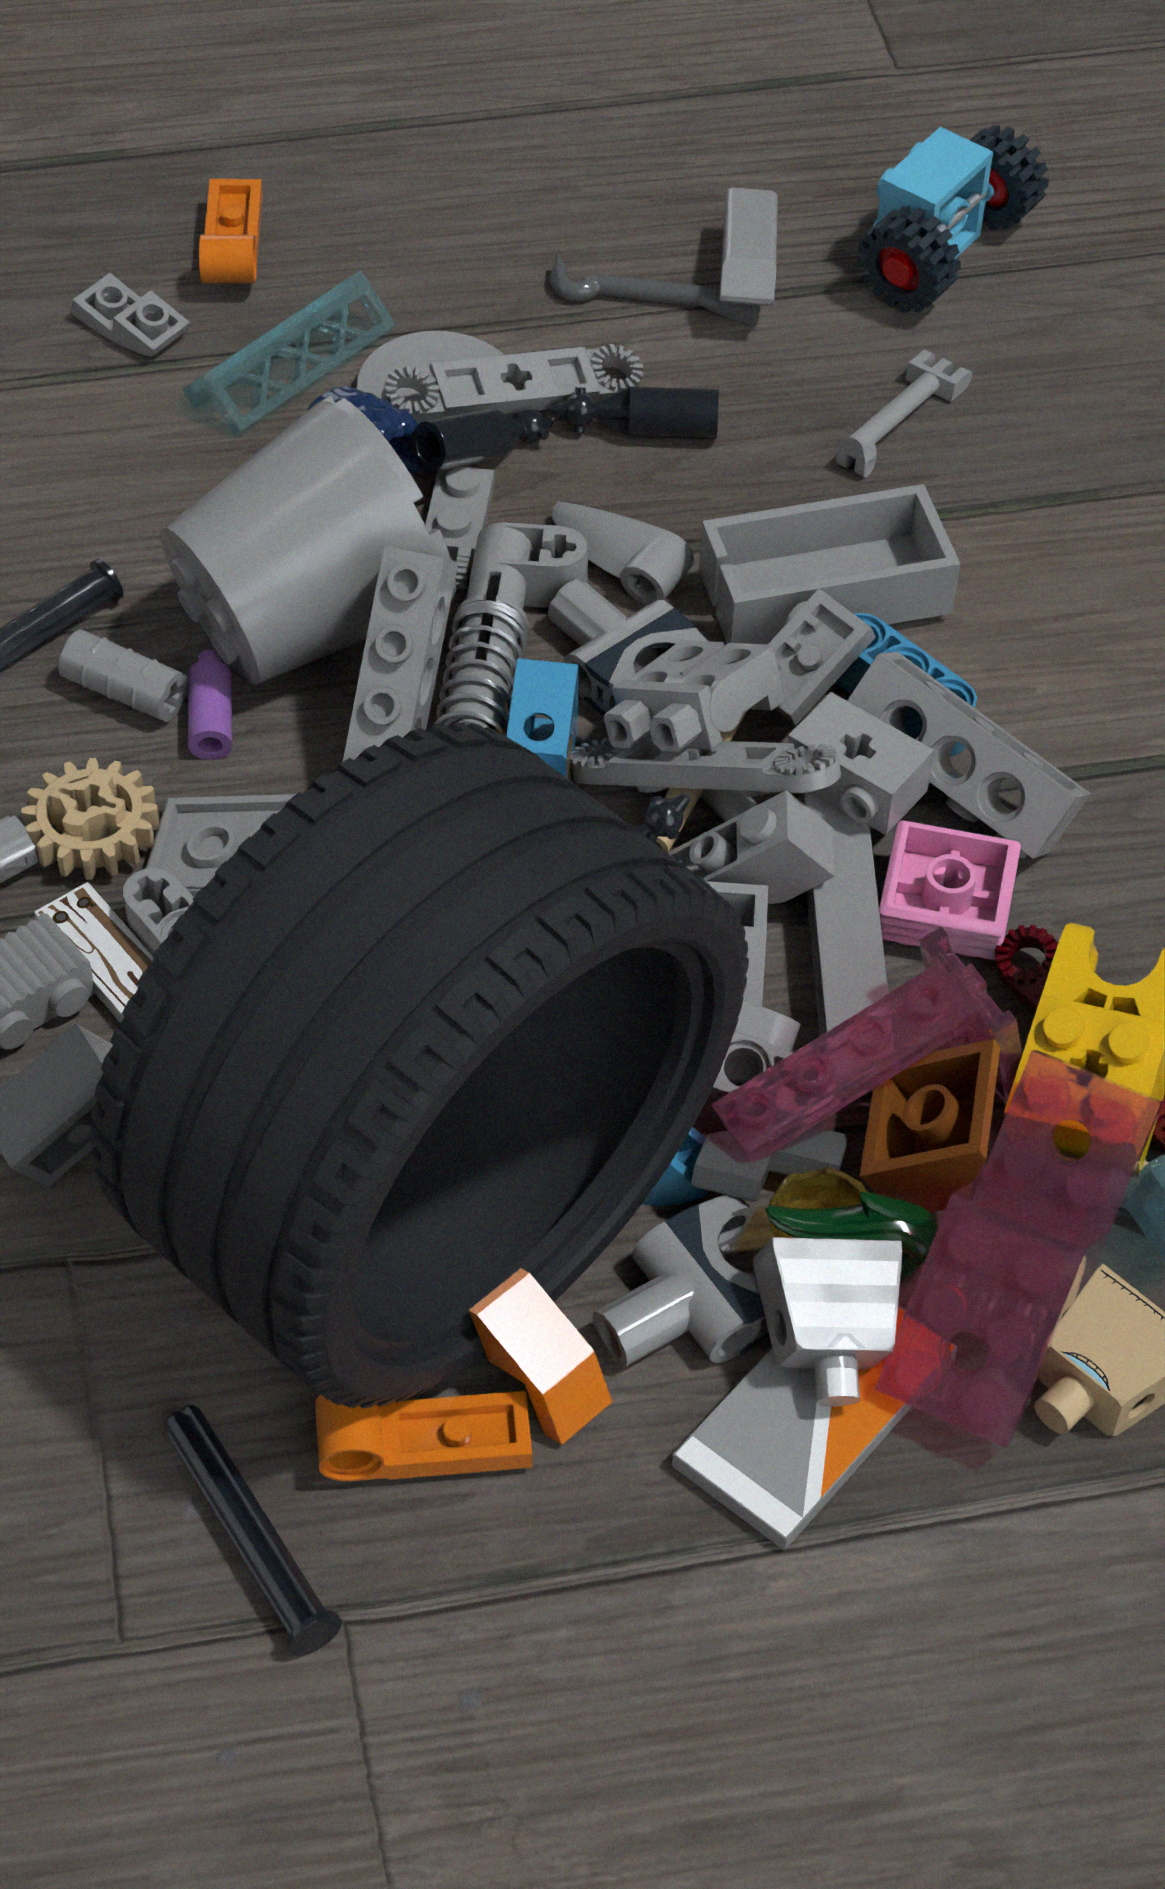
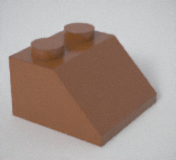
(932, 1125)

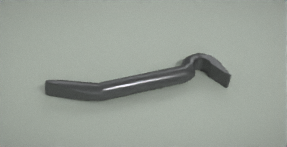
(646, 290)

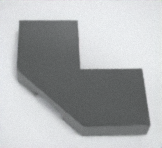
(727, 1170)

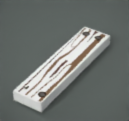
(105, 940)

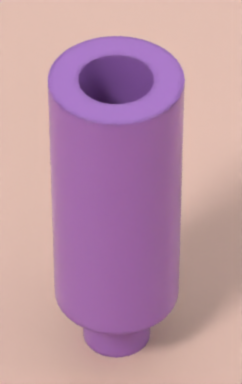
(209, 707)

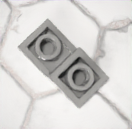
(128, 320)

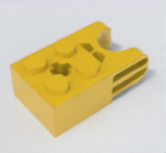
(1099, 1028)

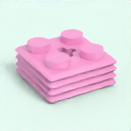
(948, 882)

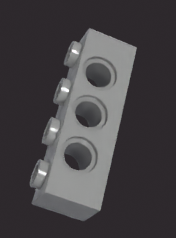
(401, 648)
(1047, 794)

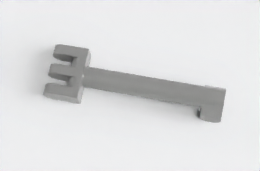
(925, 381)

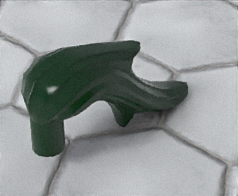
(873, 1219)

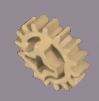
(91, 818)

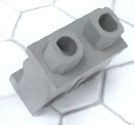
(690, 699)

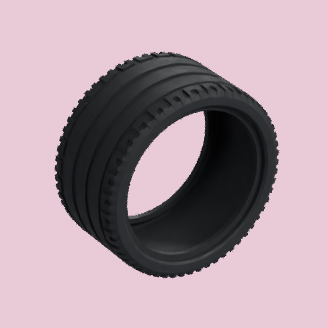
(412, 1052)

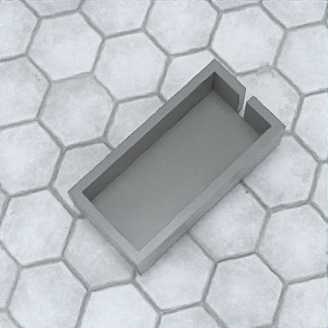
(865, 551)

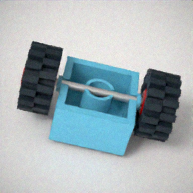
(937, 207)

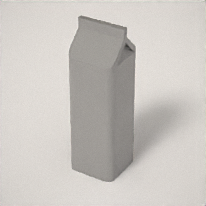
(749, 247)

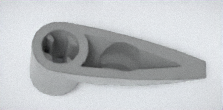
(640, 554)

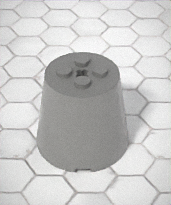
(294, 542)

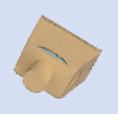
(1104, 1359)

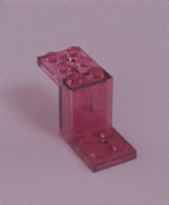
(1018, 1248)

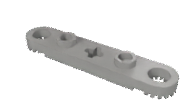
(479, 384)
(731, 765)

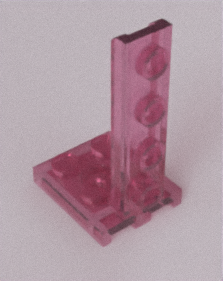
(930, 1010)

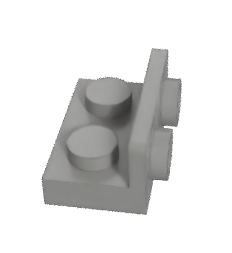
(815, 650)

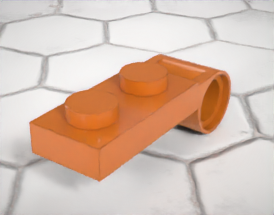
(231, 232)
(424, 1437)

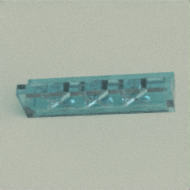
(275, 342)

